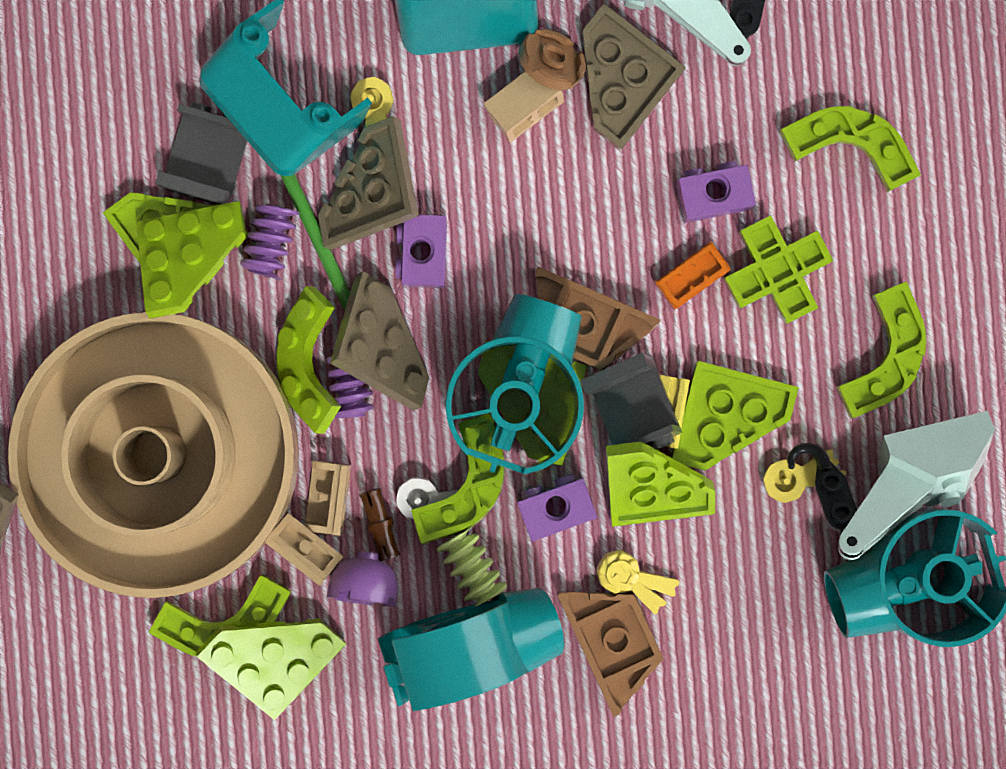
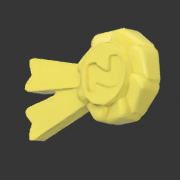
(378, 93)
(788, 484)
(620, 573)

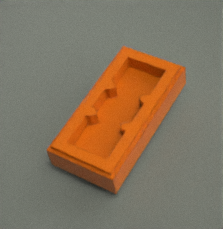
(692, 275)

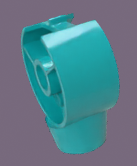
(538, 333)
(864, 593)
(471, 648)

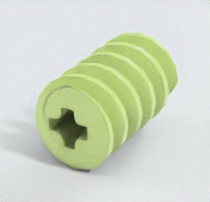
(472, 567)

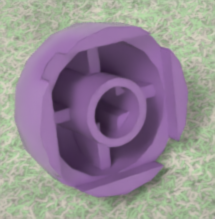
(363, 581)

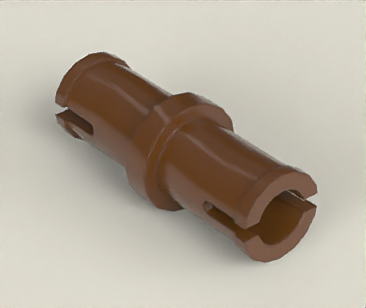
(379, 524)

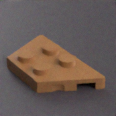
(606, 324)
(614, 642)

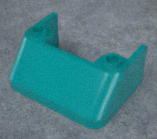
(260, 106)

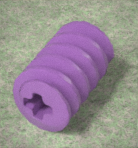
(268, 240)
(350, 393)

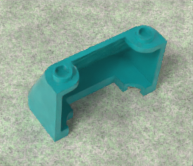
(464, 24)

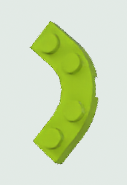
(860, 129)
(903, 356)
(295, 363)
(475, 496)
(189, 632)

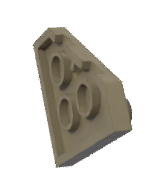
(624, 75)
(372, 188)
(378, 344)

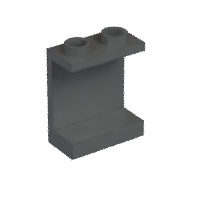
(204, 156)
(634, 402)

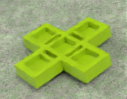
(778, 269)

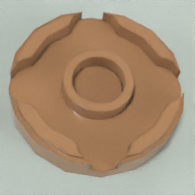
(552, 59)

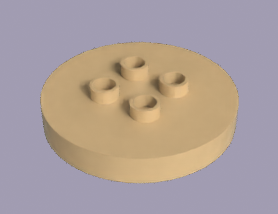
(153, 454)

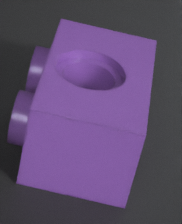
(736, 187)
(428, 272)
(577, 509)

